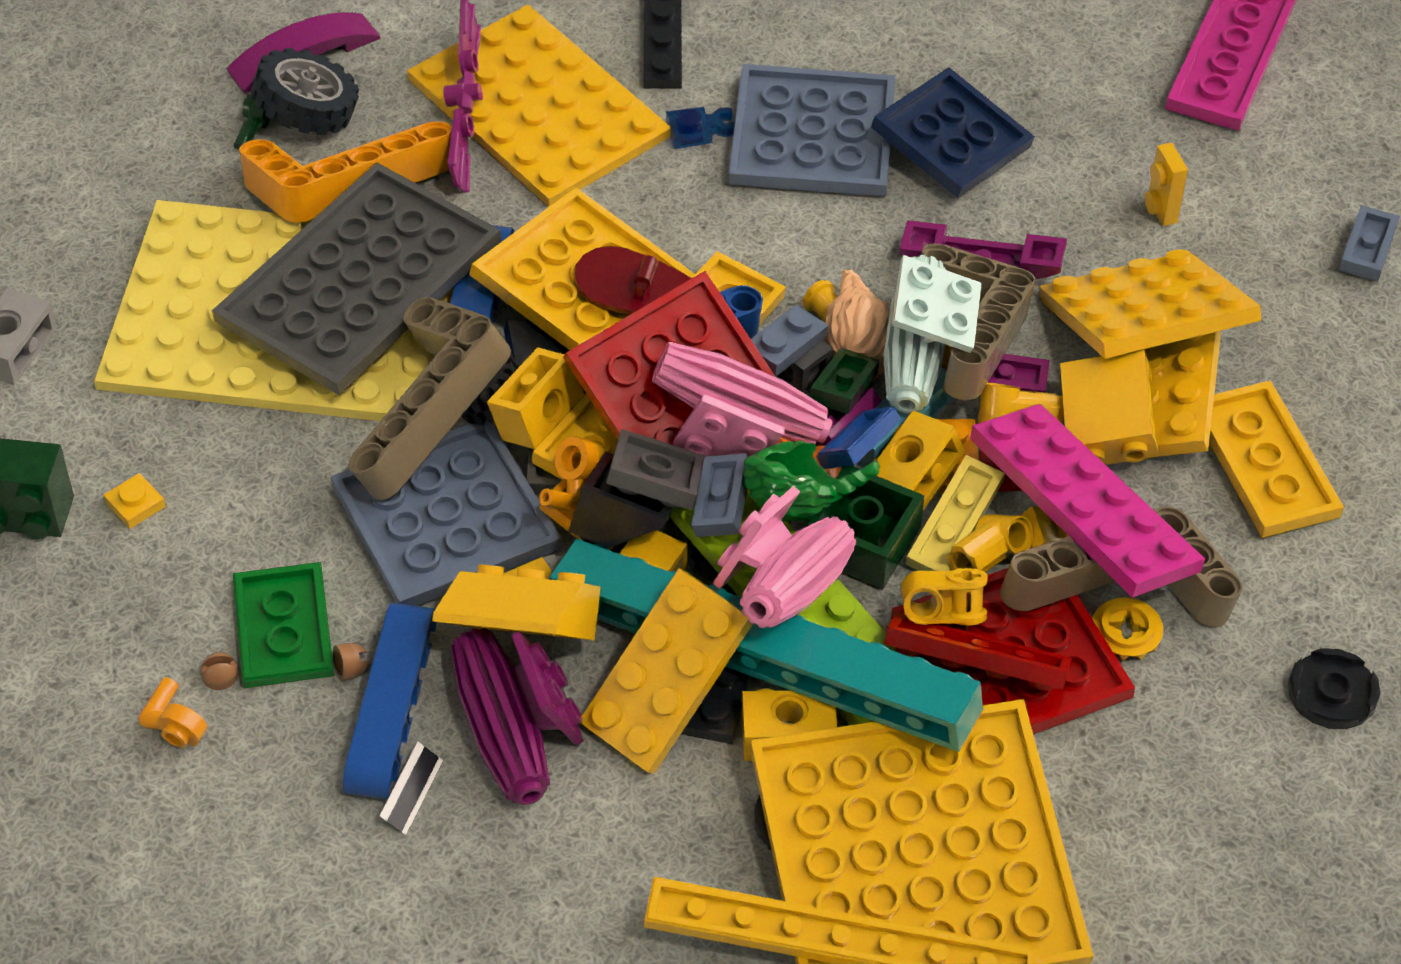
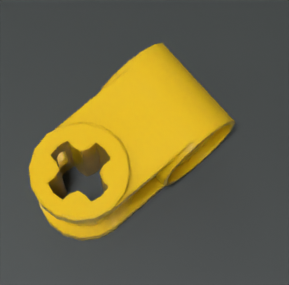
(948, 596)

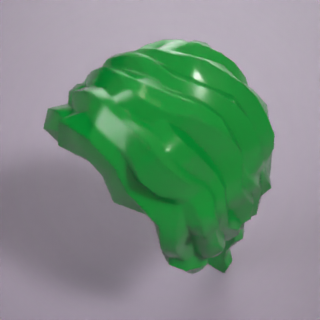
(793, 464)

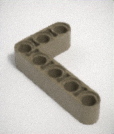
(1001, 313)
(466, 360)
(1065, 570)

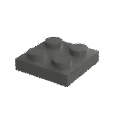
(655, 470)

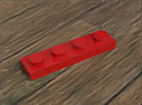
(994, 656)

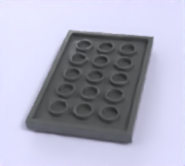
(351, 273)

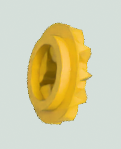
(1143, 620)

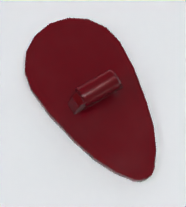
(624, 278)

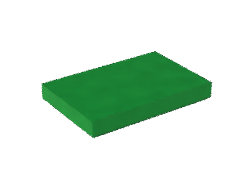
(282, 625)

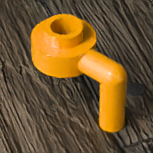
(573, 462)
(177, 722)

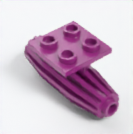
(511, 707)

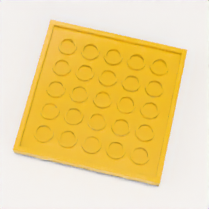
(924, 831)

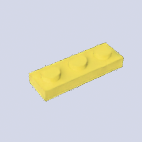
(955, 514)

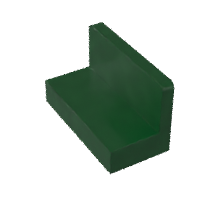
(844, 380)

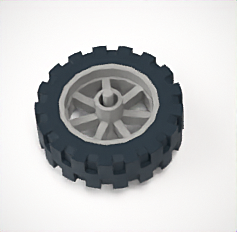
(304, 91)

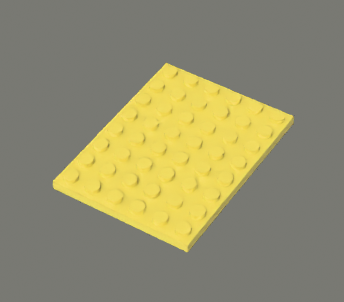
(174, 348)

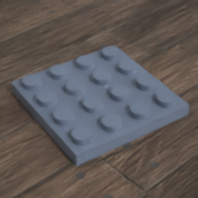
(811, 130)
(453, 513)

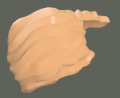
(857, 320)

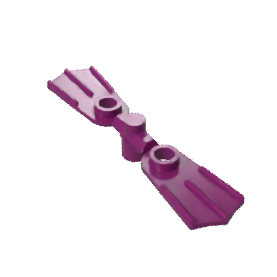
(463, 95)

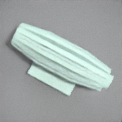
(925, 314)

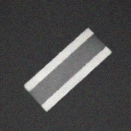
(411, 788)

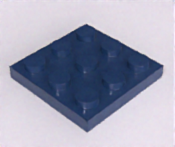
(952, 132)

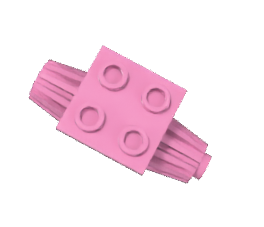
(735, 404)
(789, 567)

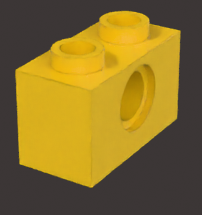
(535, 399)
(921, 454)
(767, 710)

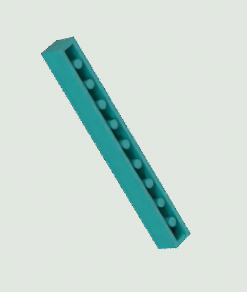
(802, 655)

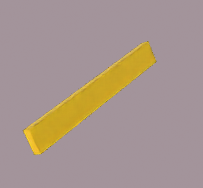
(813, 930)

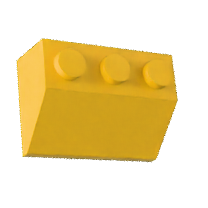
(521, 603)

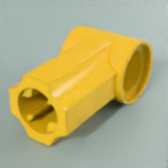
(1004, 399)
(991, 542)

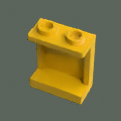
(1111, 406)

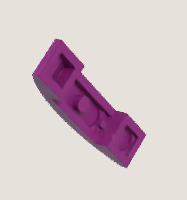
(311, 34)
(1038, 255)

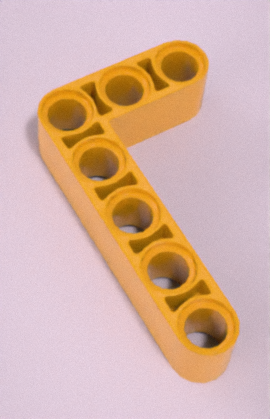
(305, 191)

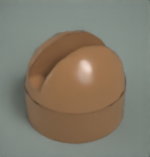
(348, 657)
(219, 671)

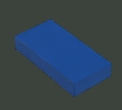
(858, 437)

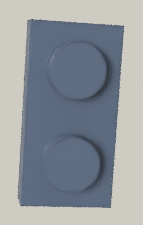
(1369, 243)
(789, 338)
(720, 496)

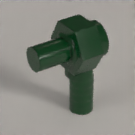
(255, 120)

